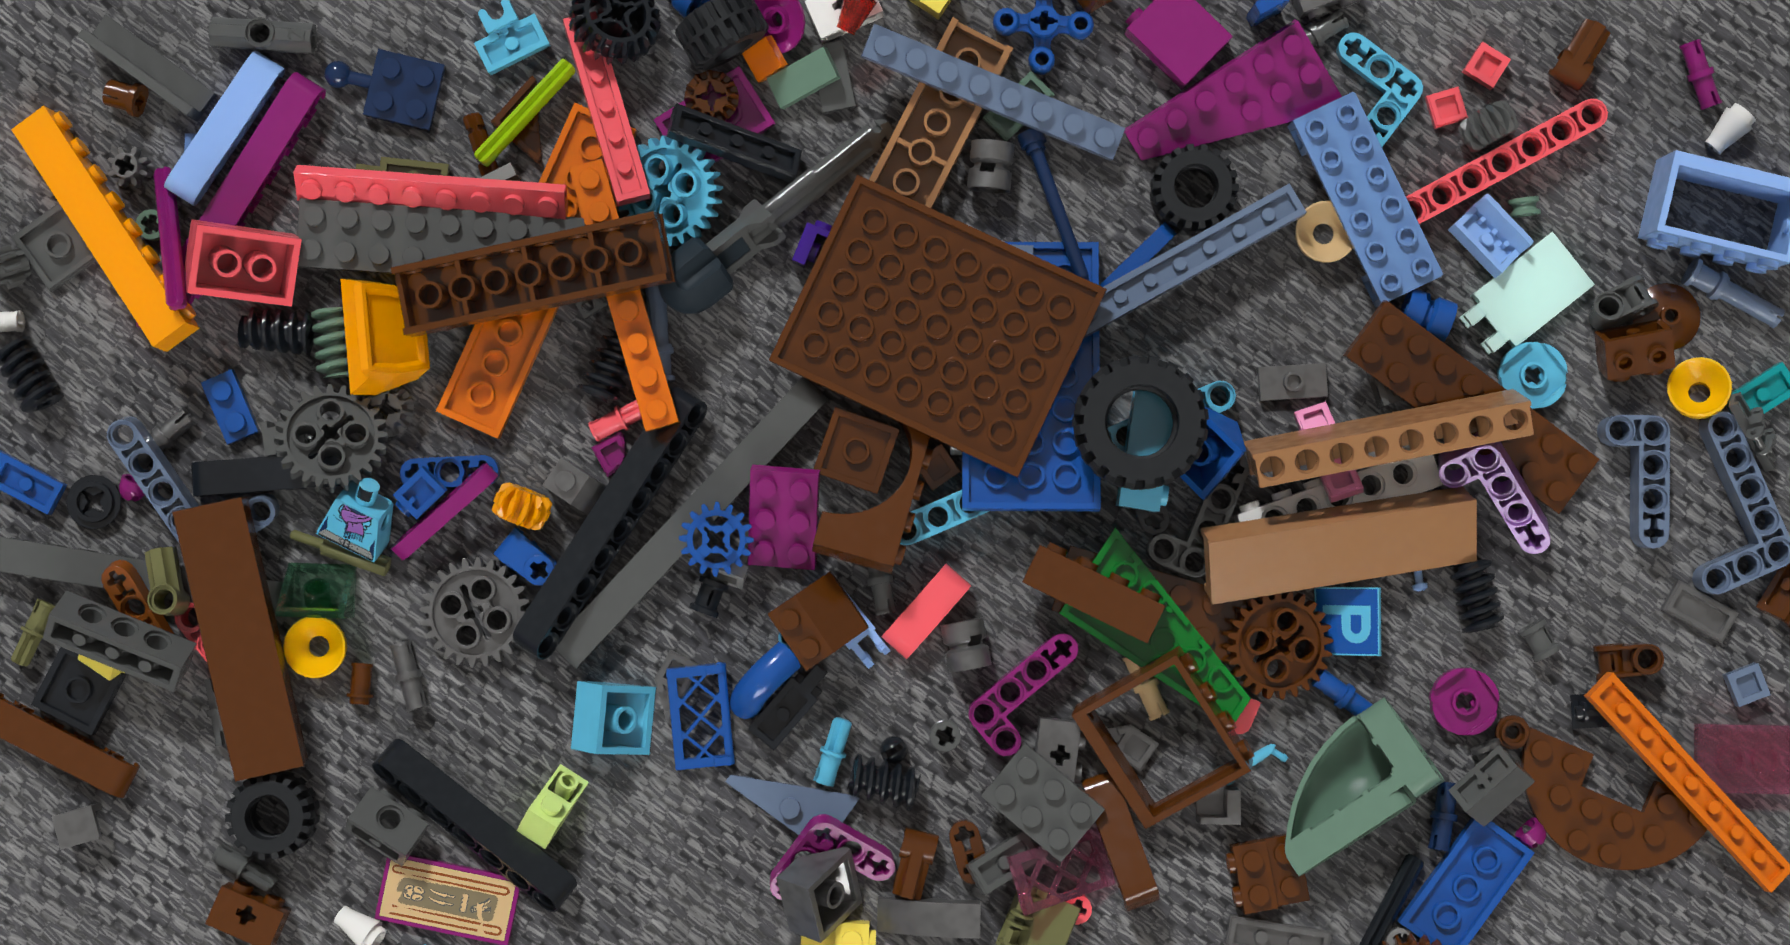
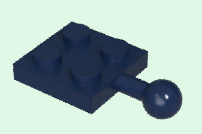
(399, 90)

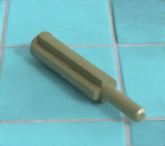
(334, 551)

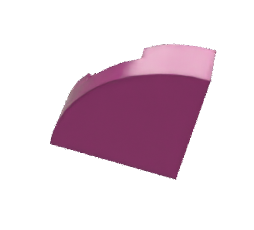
(610, 453)

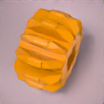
(521, 506)

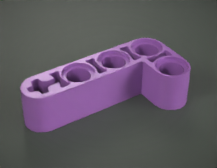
(1502, 493)

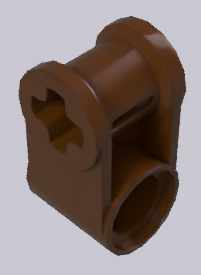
(1623, 659)

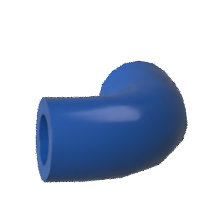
(762, 681)

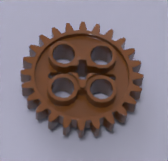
(1292, 669)

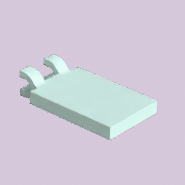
(1528, 293)

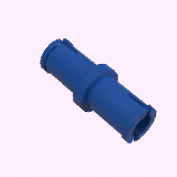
(1342, 694)

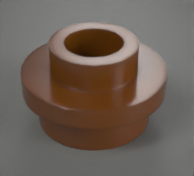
(1522, 727)

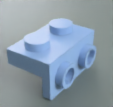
(1490, 235)

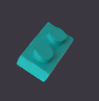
(1767, 388)

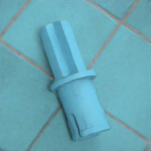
(833, 752)

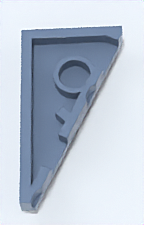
(793, 803)

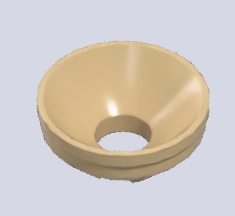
(1317, 214)

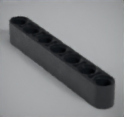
(474, 825)

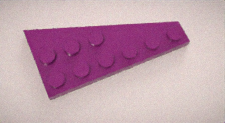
(1250, 93)

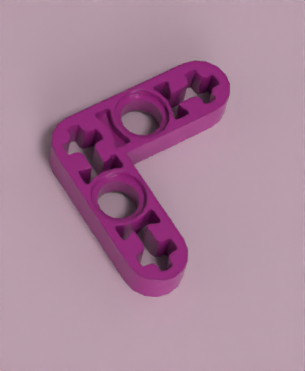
(811, 842)

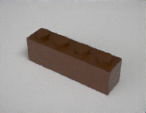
(1093, 593)

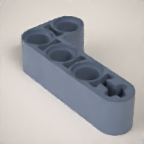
(1640, 480)

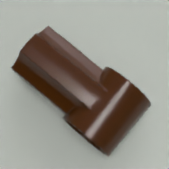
(1577, 59)
(916, 856)

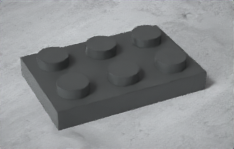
(1043, 802)

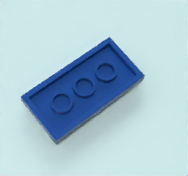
(1466, 884)

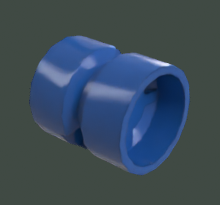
(1433, 315)

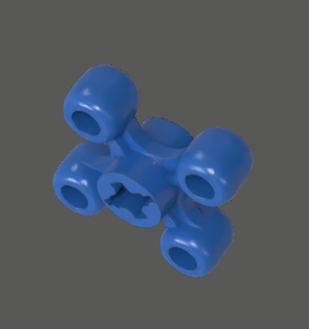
(1042, 38)

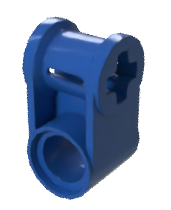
(523, 556)

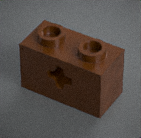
(229, 914)

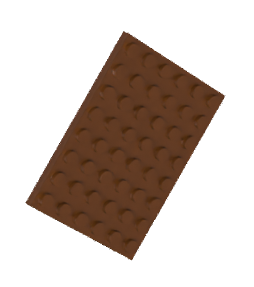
(937, 325)

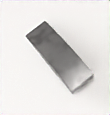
(929, 917)

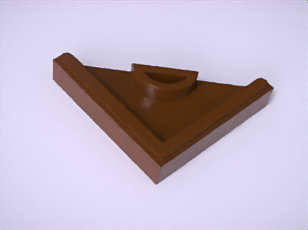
(529, 137)

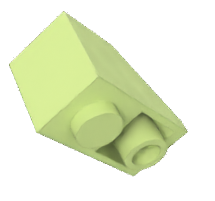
(552, 806)

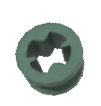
(1524, 206)
(142, 218)

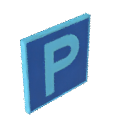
(1353, 619)

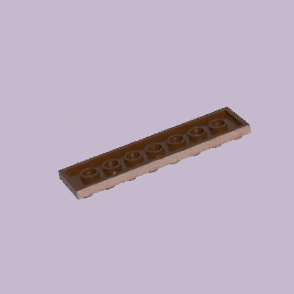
(1430, 372)

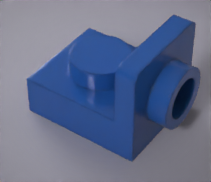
(419, 493)

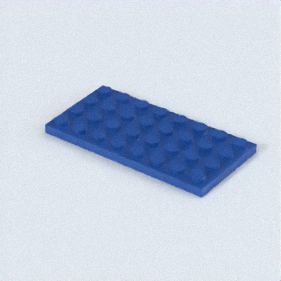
(1054, 471)

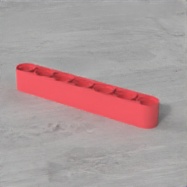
(1514, 158)

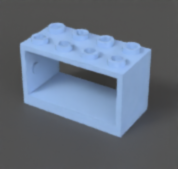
(1724, 177)

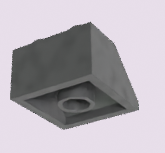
(819, 892)

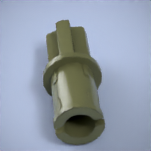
(32, 633)

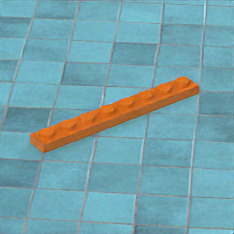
(628, 309)
(1688, 781)

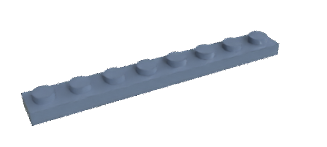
(992, 92)
(1197, 255)

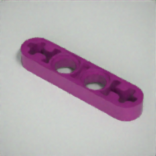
(444, 511)

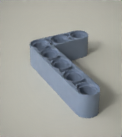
(164, 472)
(1745, 509)

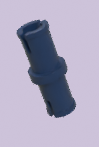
(1443, 818)

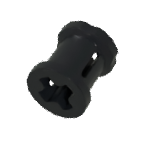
(702, 603)

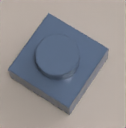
(1746, 684)

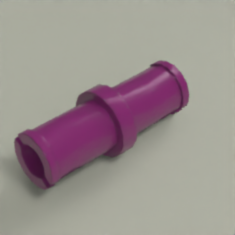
(1700, 74)

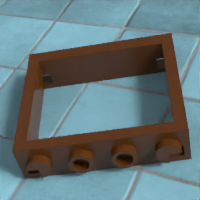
(1121, 770)

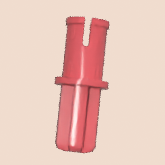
(615, 421)

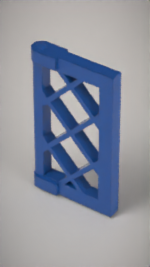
(676, 702)

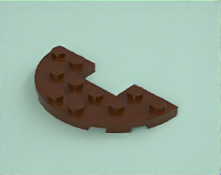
(1598, 826)

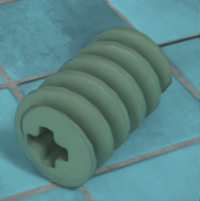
(332, 341)

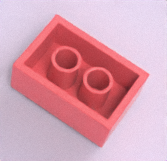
(241, 263)

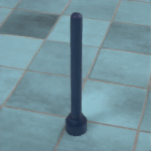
(1034, 144)

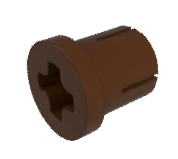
(126, 96)

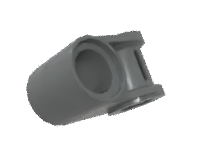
(1627, 301)

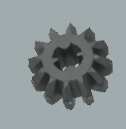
(1488, 126)

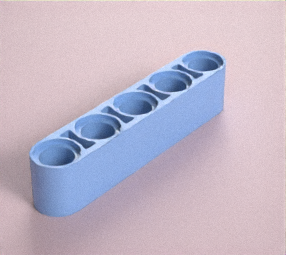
(224, 128)

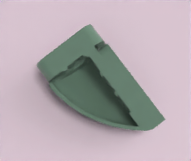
(1355, 785)

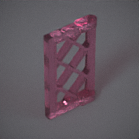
(1097, 858)

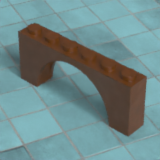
(875, 534)

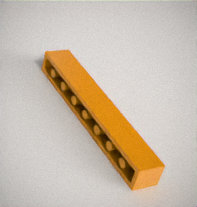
(104, 226)

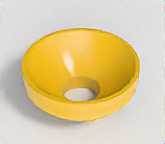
(1699, 372)
(298, 650)

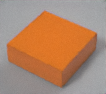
(764, 58)

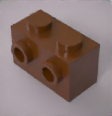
(1635, 350)

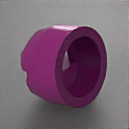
(130, 489)
(1534, 836)

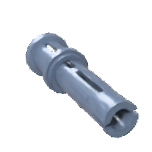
(1719, 286)
(659, 321)

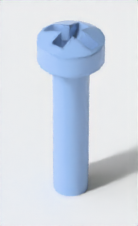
(1419, 583)

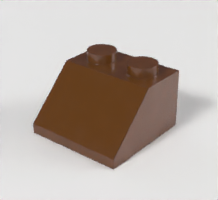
(818, 620)

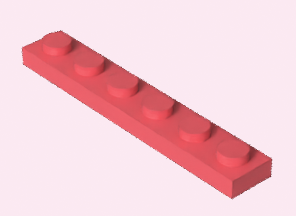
(609, 123)

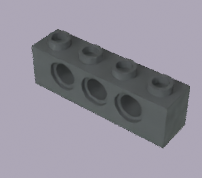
(119, 641)

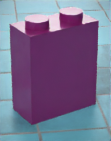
(1177, 37)

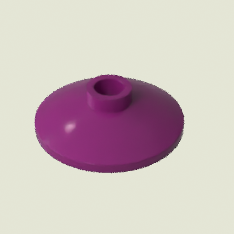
(793, 22)

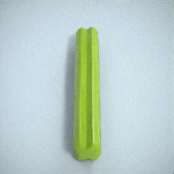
(524, 112)

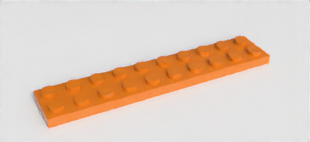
(504, 349)

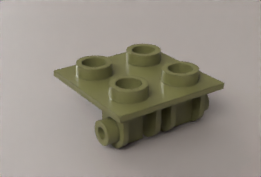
(1042, 927)

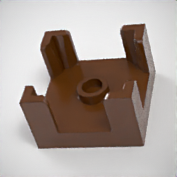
(856, 450)

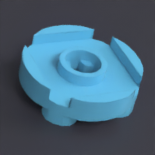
(1534, 355)

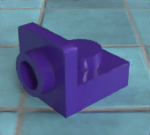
(807, 246)

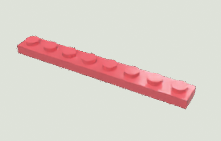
(431, 191)

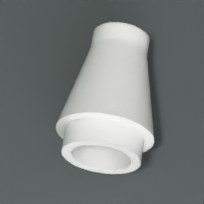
(1731, 126)
(359, 927)

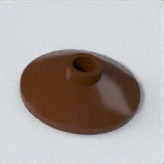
(1683, 305)

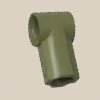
(165, 577)

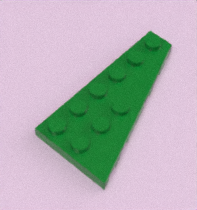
(1170, 632)

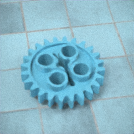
(693, 204)

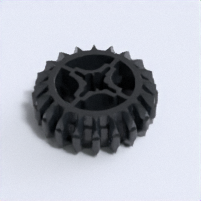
(611, 31)

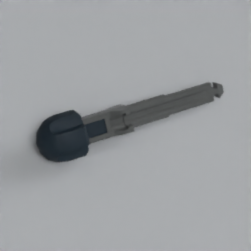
(705, 269)

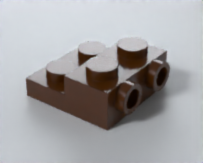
(1264, 875)

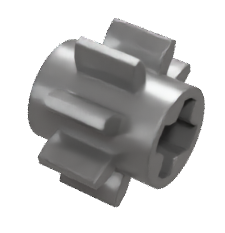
(134, 176)

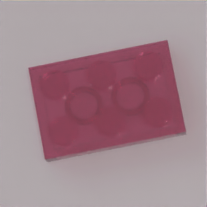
(1744, 756)

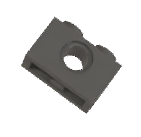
(393, 843)

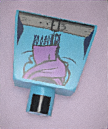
(359, 520)

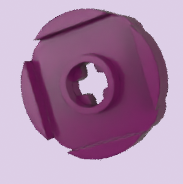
(1483, 705)

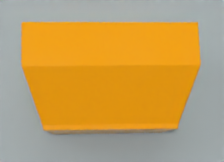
(375, 342)

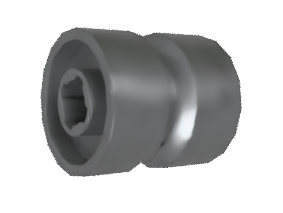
(991, 154)
(966, 645)

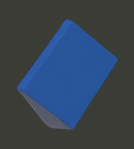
(1219, 454)

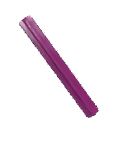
(170, 242)

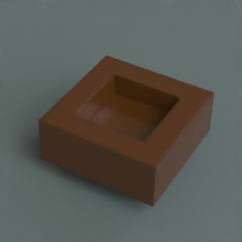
(940, 468)

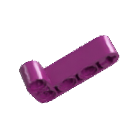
(1027, 687)

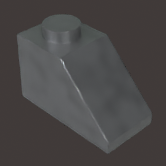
(574, 485)

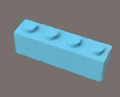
(1147, 433)

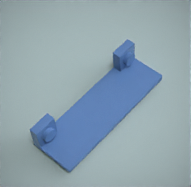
(1366, 198)

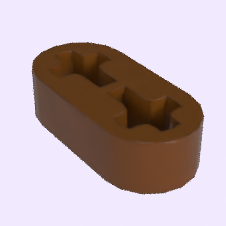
(959, 850)

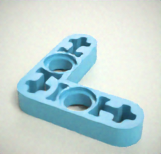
(1391, 96)

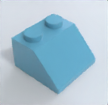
(613, 718)

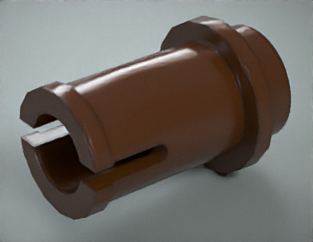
(360, 684)

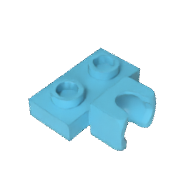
(509, 38)

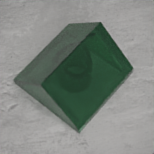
(318, 591)

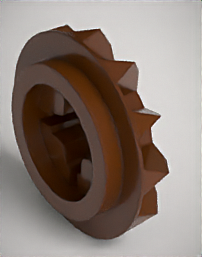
(722, 84)

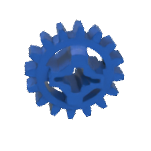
(705, 549)

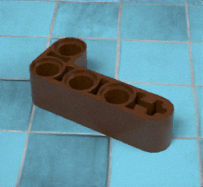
(1122, 843)

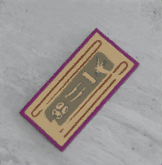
(448, 899)

